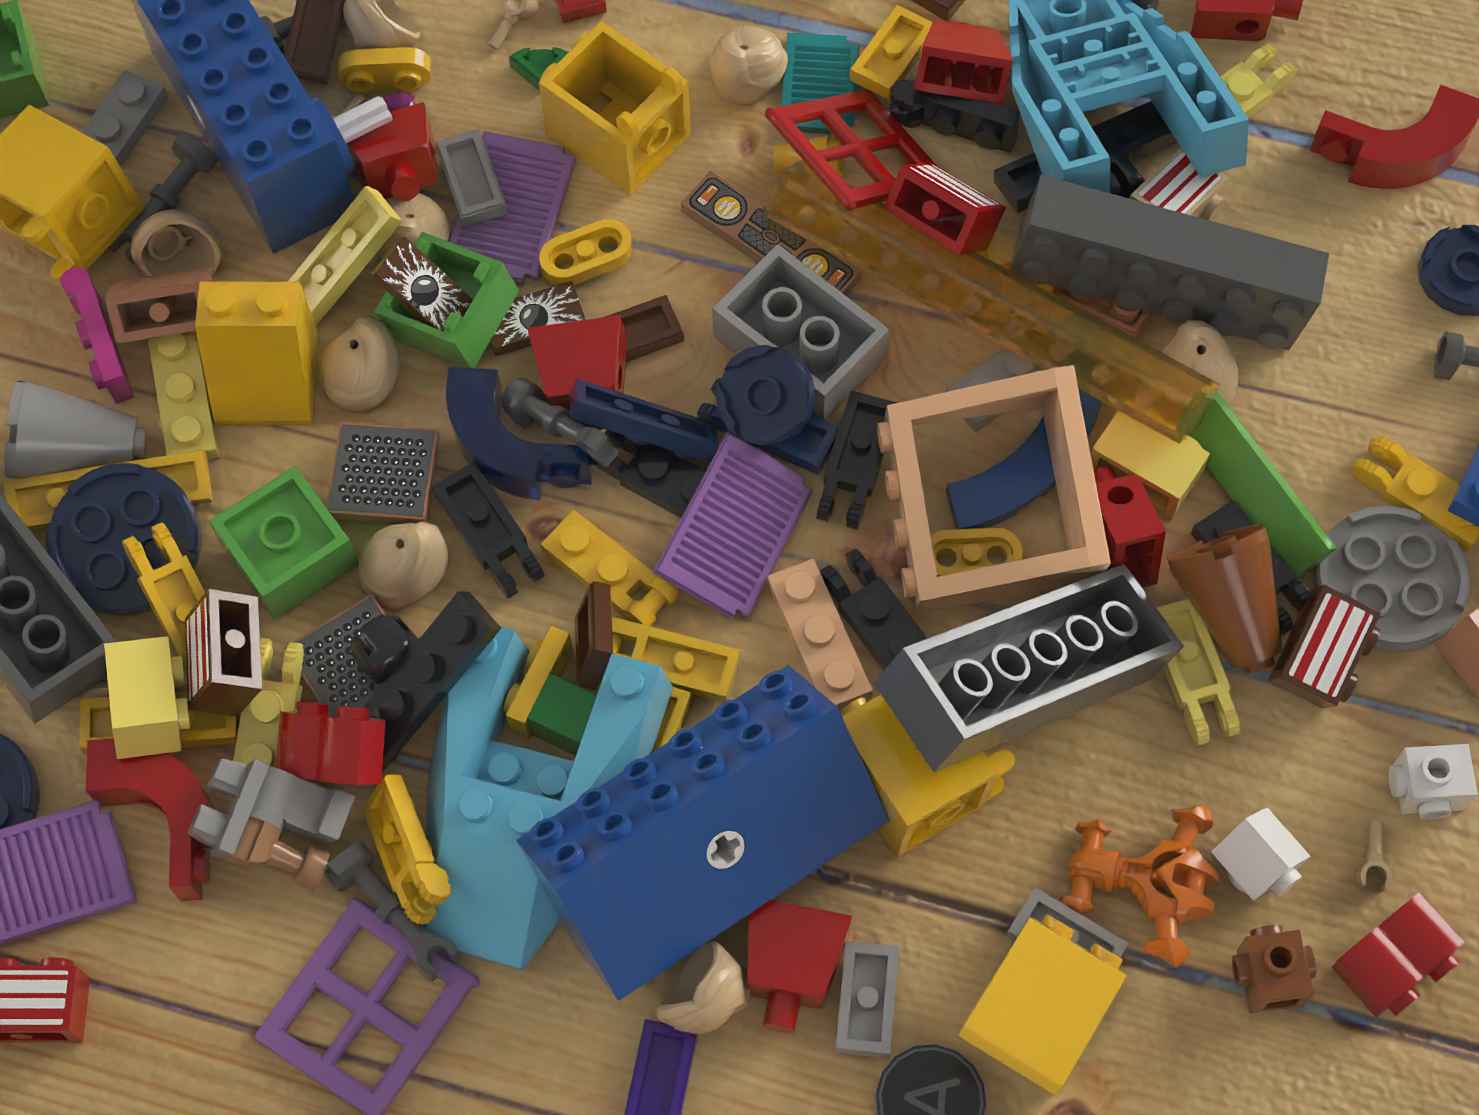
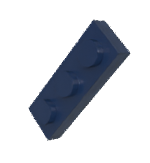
(643, 421)

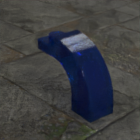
(503, 458)

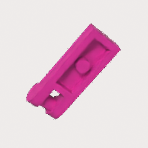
(97, 334)

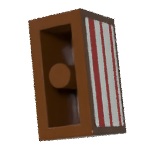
(1326, 647)
(223, 653)

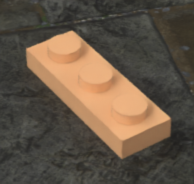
(819, 633)

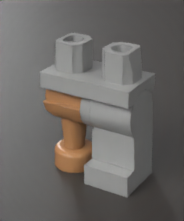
(260, 808)

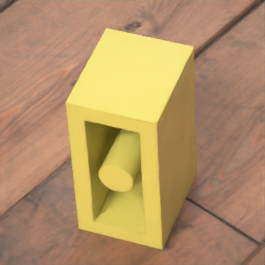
(1162, 465)
(143, 697)

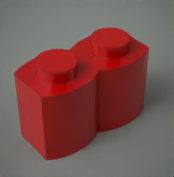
(331, 745)
(1399, 956)

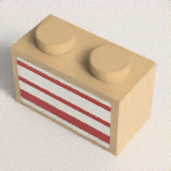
(1181, 189)

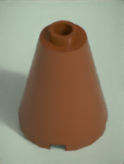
(1234, 594)

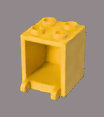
(644, 112)
(62, 191)
(913, 795)

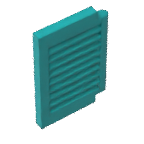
(817, 70)

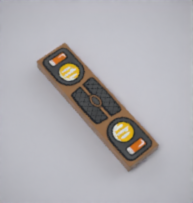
(741, 224)

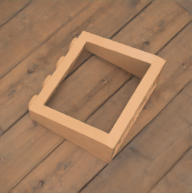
(1087, 552)

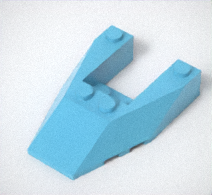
(1106, 52)
(495, 792)

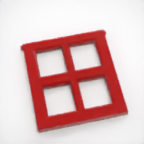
(829, 112)

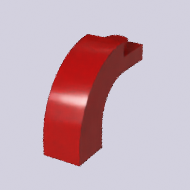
(1403, 155)
(166, 786)

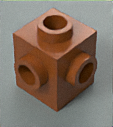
(1274, 969)

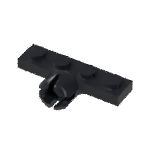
(1124, 139)
(415, 672)

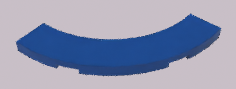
(1014, 481)

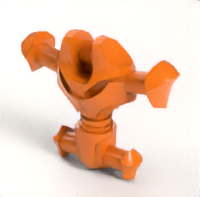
(1165, 879)

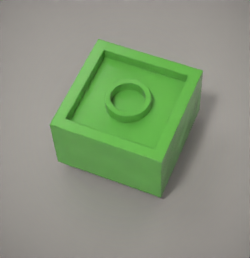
(19, 63)
(466, 337)
(284, 542)

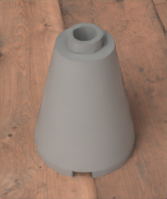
(65, 433)

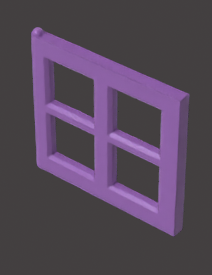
(365, 1008)

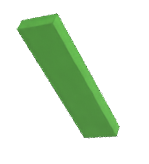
(1261, 489)

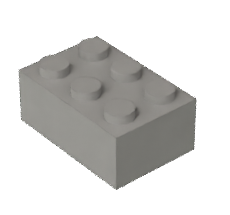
(799, 311)

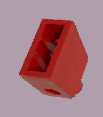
(1240, 18)
(962, 60)
(397, 155)
(581, 350)
(1130, 525)
(793, 958)

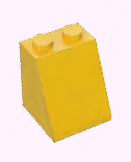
(258, 352)
(1044, 1003)

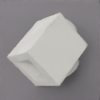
(1433, 780)
(1261, 856)

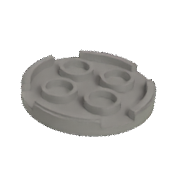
(1400, 569)

